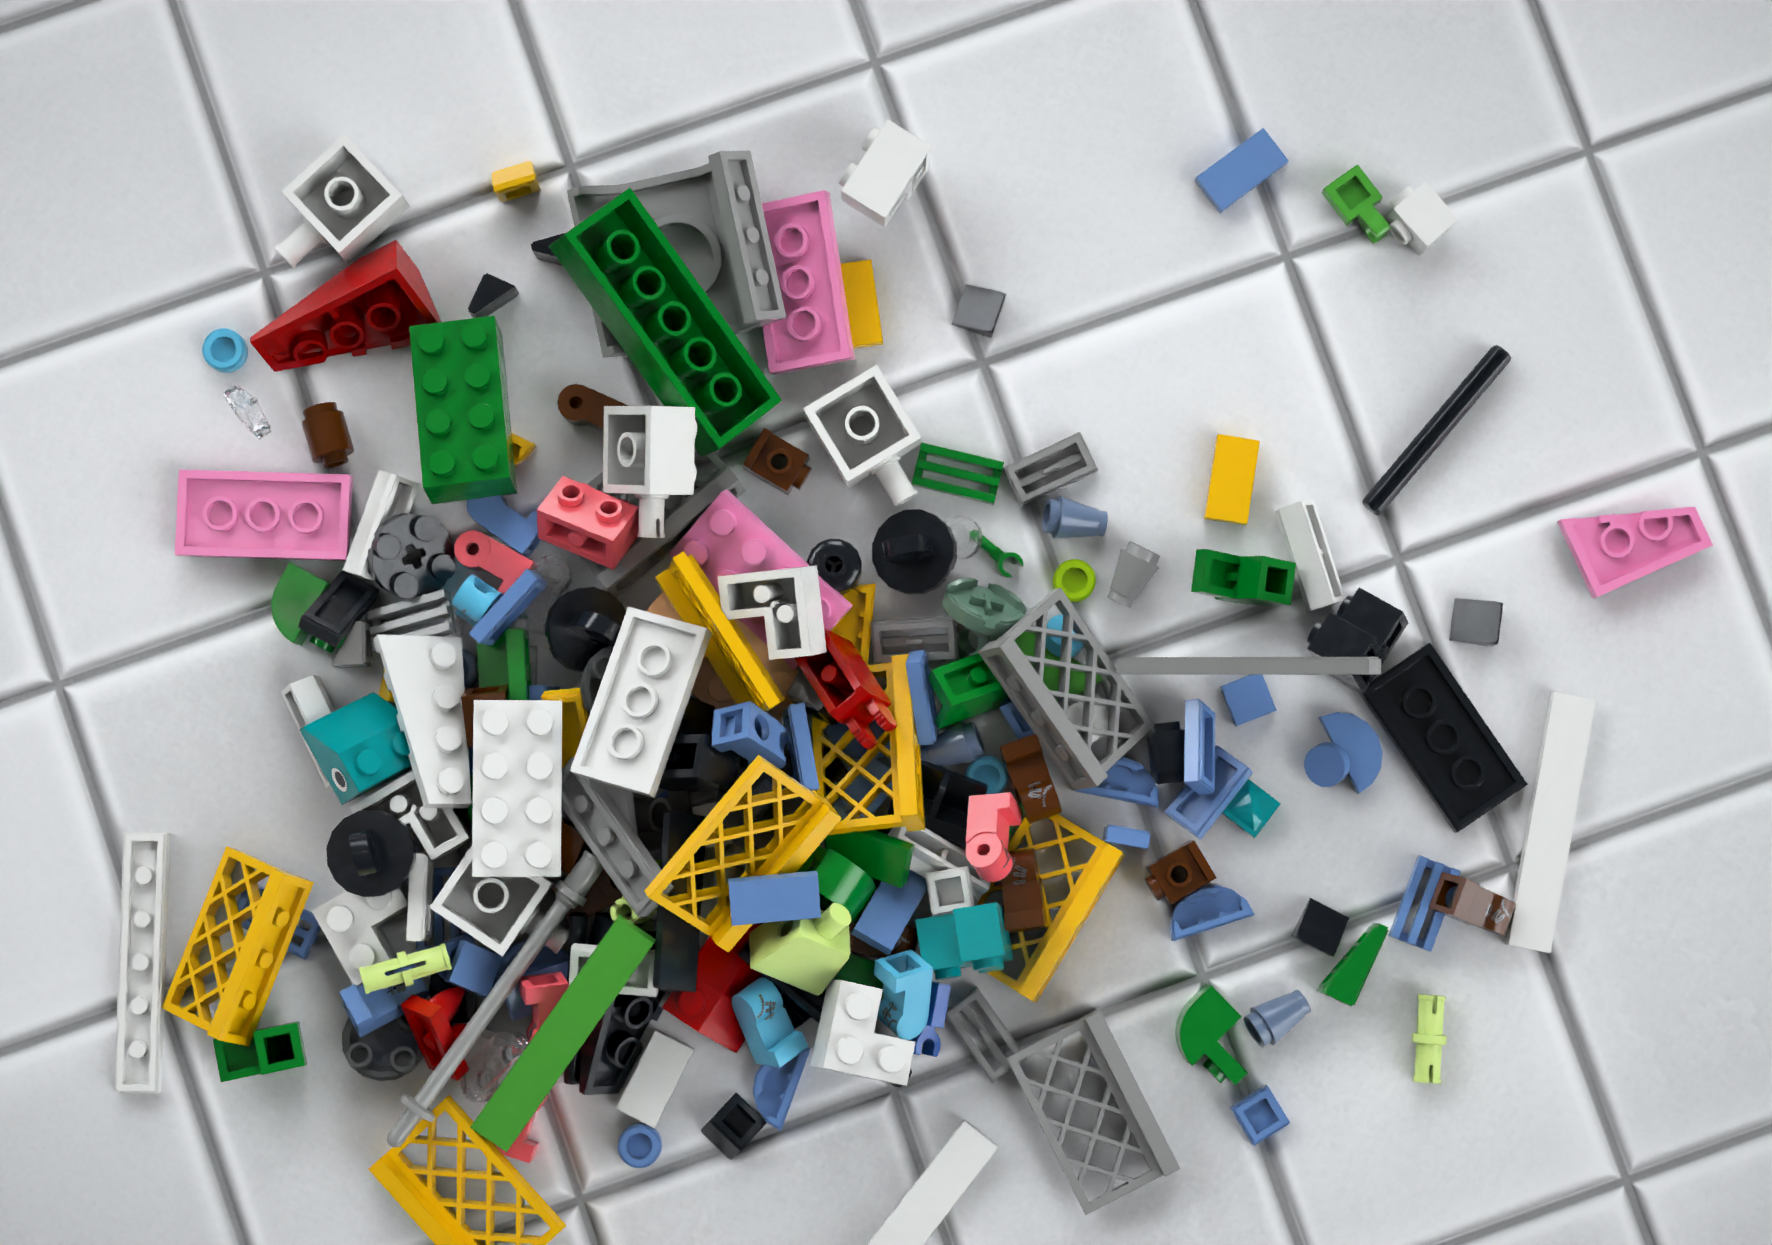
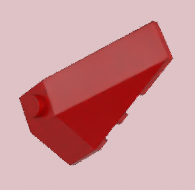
(352, 312)
(710, 1007)

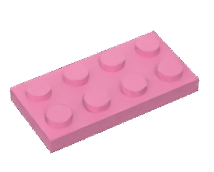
(810, 286)
(263, 515)
(735, 541)

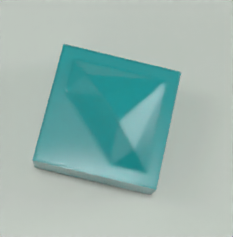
(1251, 808)

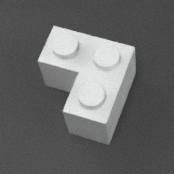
(887, 172)
(789, 606)
(438, 829)
(355, 929)
(848, 1039)

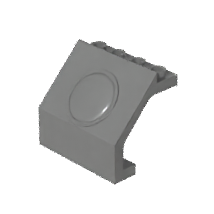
(716, 229)

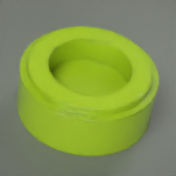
(1075, 579)

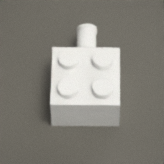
(341, 204)
(866, 432)
(651, 456)
(495, 907)

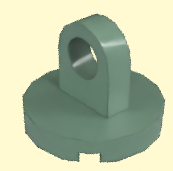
(981, 609)

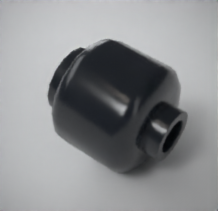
(851, 563)

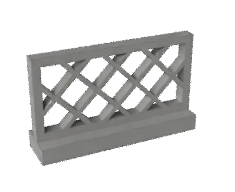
(677, 521)
(1038, 703)
(1126, 1095)

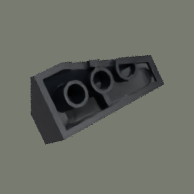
(615, 1040)

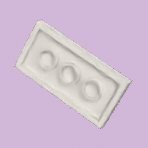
(641, 702)
(517, 788)

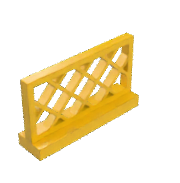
(728, 648)
(904, 757)
(793, 843)
(1073, 909)
(257, 954)
(435, 1213)

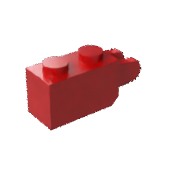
(848, 688)

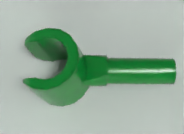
(999, 556)

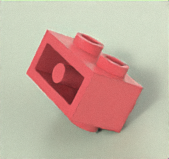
(588, 522)

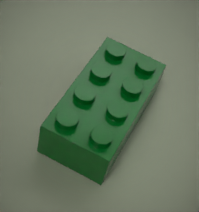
(462, 410)

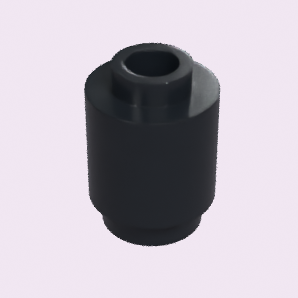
(1167, 752)

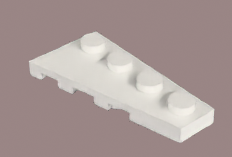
(427, 691)

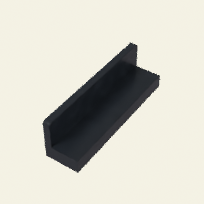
(675, 938)

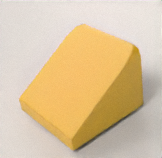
(515, 181)

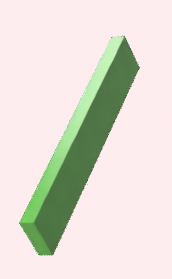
(563, 1033)

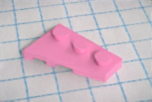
(1631, 545)

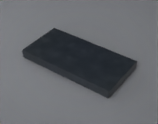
(1442, 738)

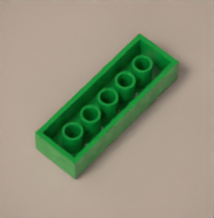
(665, 320)

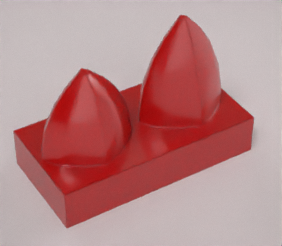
(432, 1027)

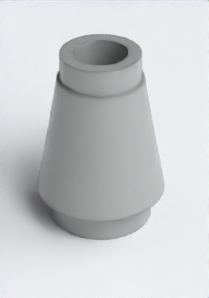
(1132, 573)

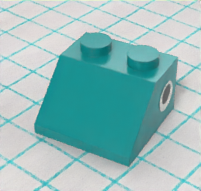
(359, 746)

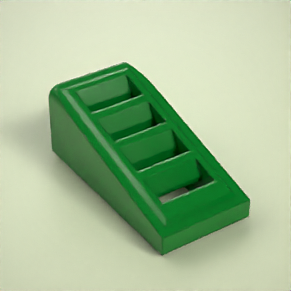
(1351, 972)

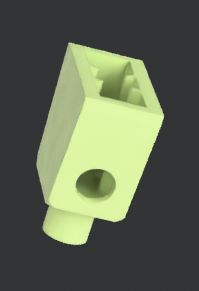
(804, 950)

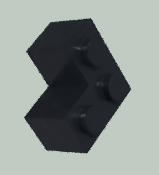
(1359, 629)
(693, 761)

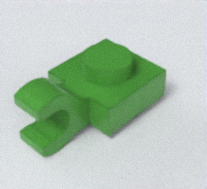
(1354, 198)

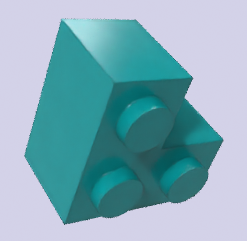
(965, 939)

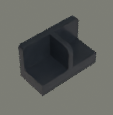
(946, 801)

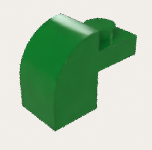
(1243, 578)
(292, 598)
(840, 881)
(1199, 1028)
(270, 1051)

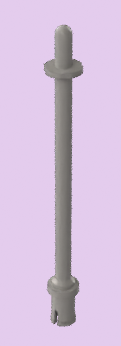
(568, 896)

